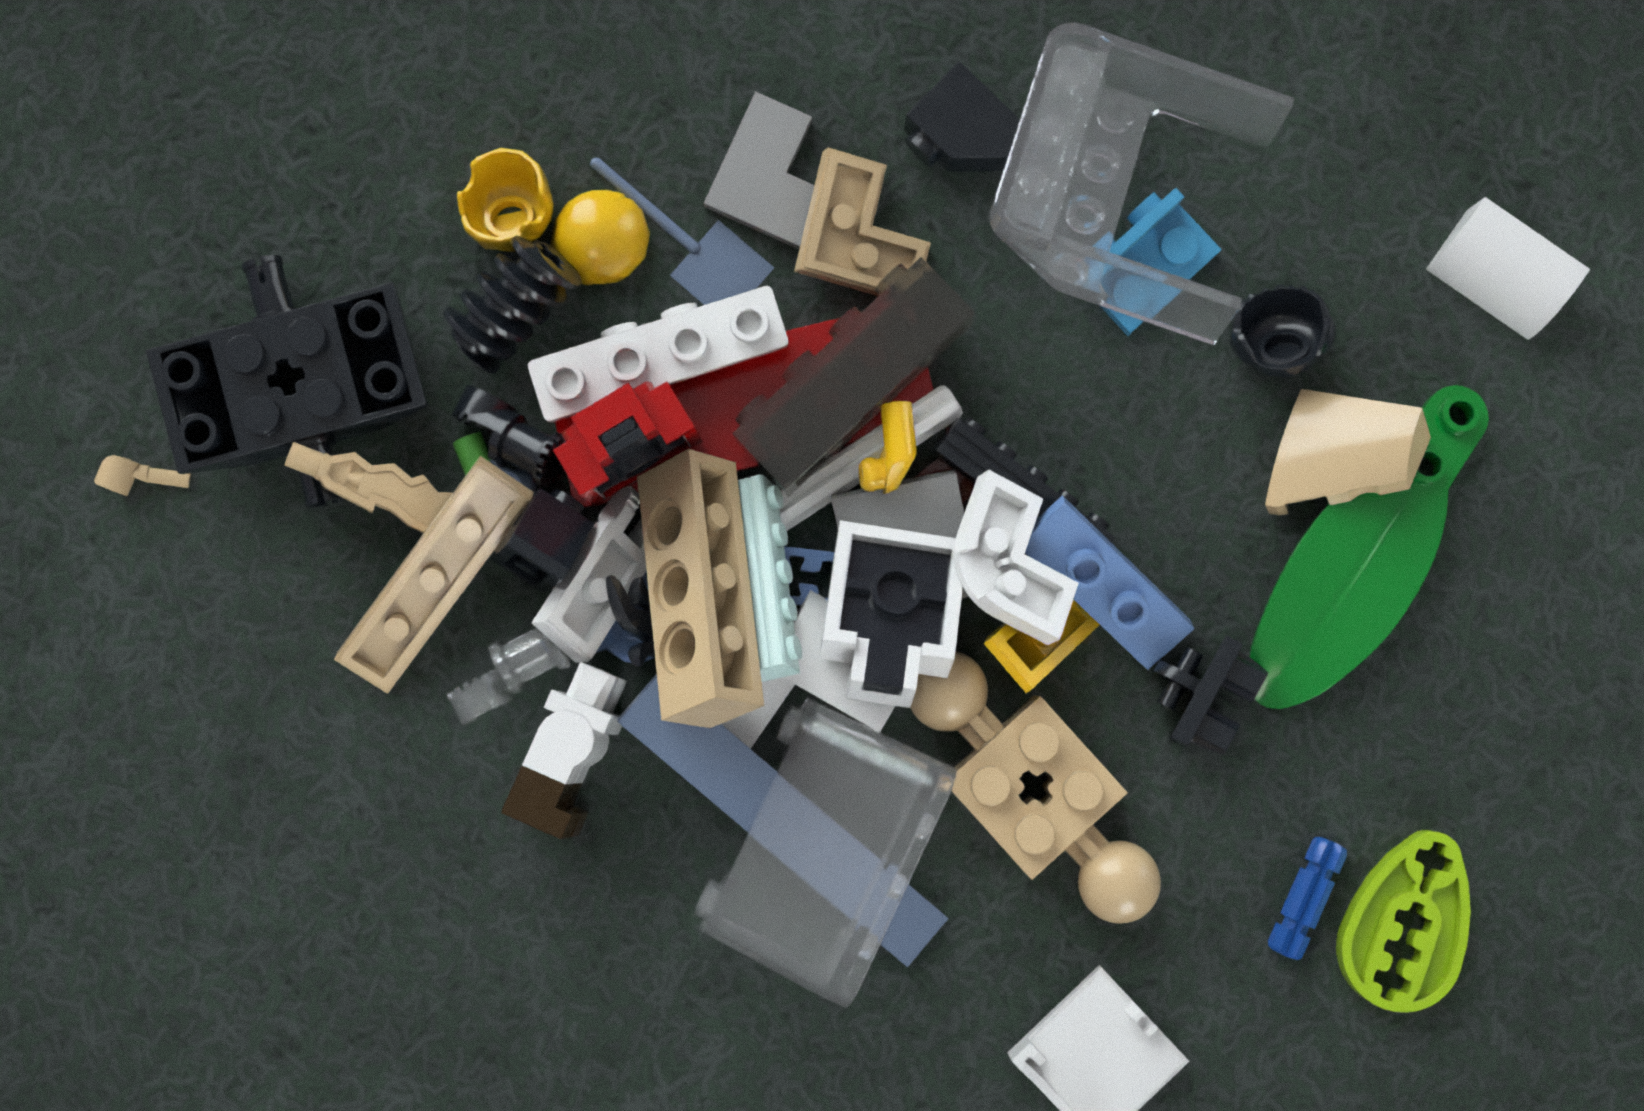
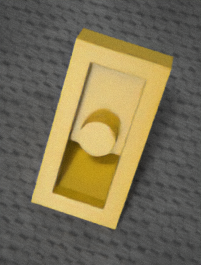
(1032, 660)

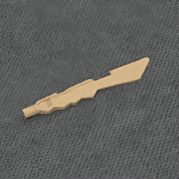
(372, 485)

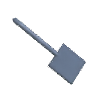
(716, 265)

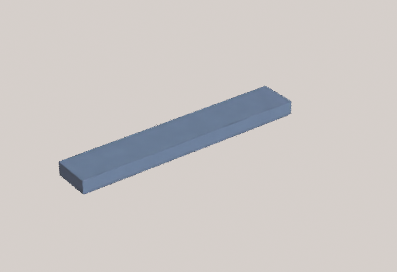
(737, 784)

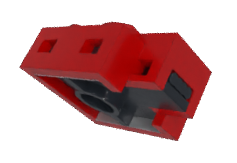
(624, 438)

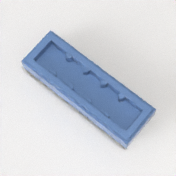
(1109, 584)

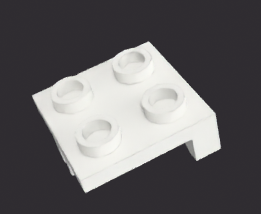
(1097, 1051)

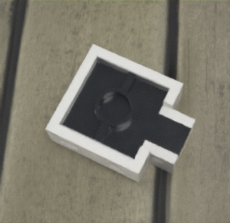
(891, 610)

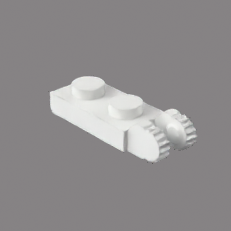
(578, 607)

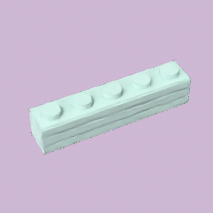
(769, 578)

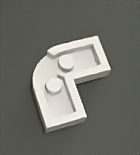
(994, 562)

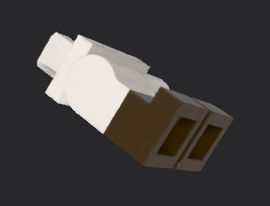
(564, 751)

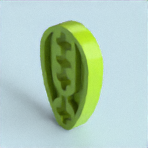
(1438, 945)

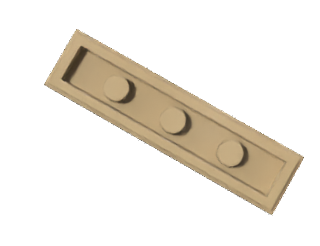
(434, 574)

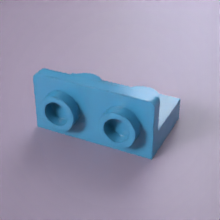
(1163, 239)

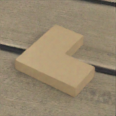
(839, 228)

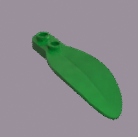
(1361, 567)

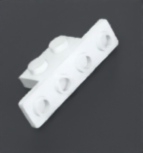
(671, 349)

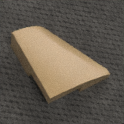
(1345, 449)

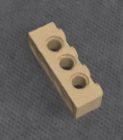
(699, 590)

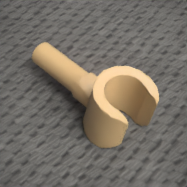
(119, 474)

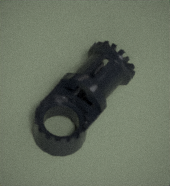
(511, 436)

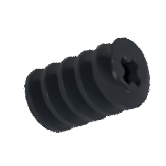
(511, 303)

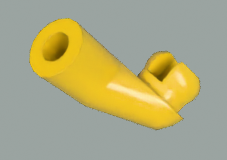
(897, 452)

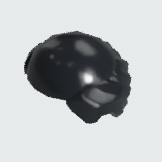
(1282, 330)

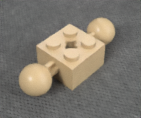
(1114, 877)

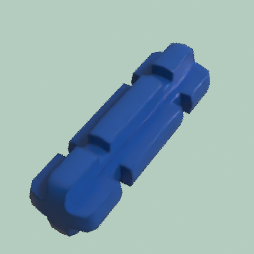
(1307, 898)

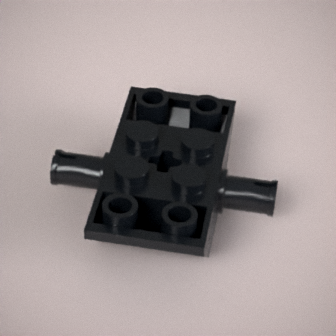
(228, 391)

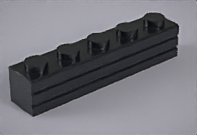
(972, 454)

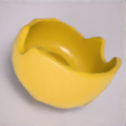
(502, 181)
(601, 236)

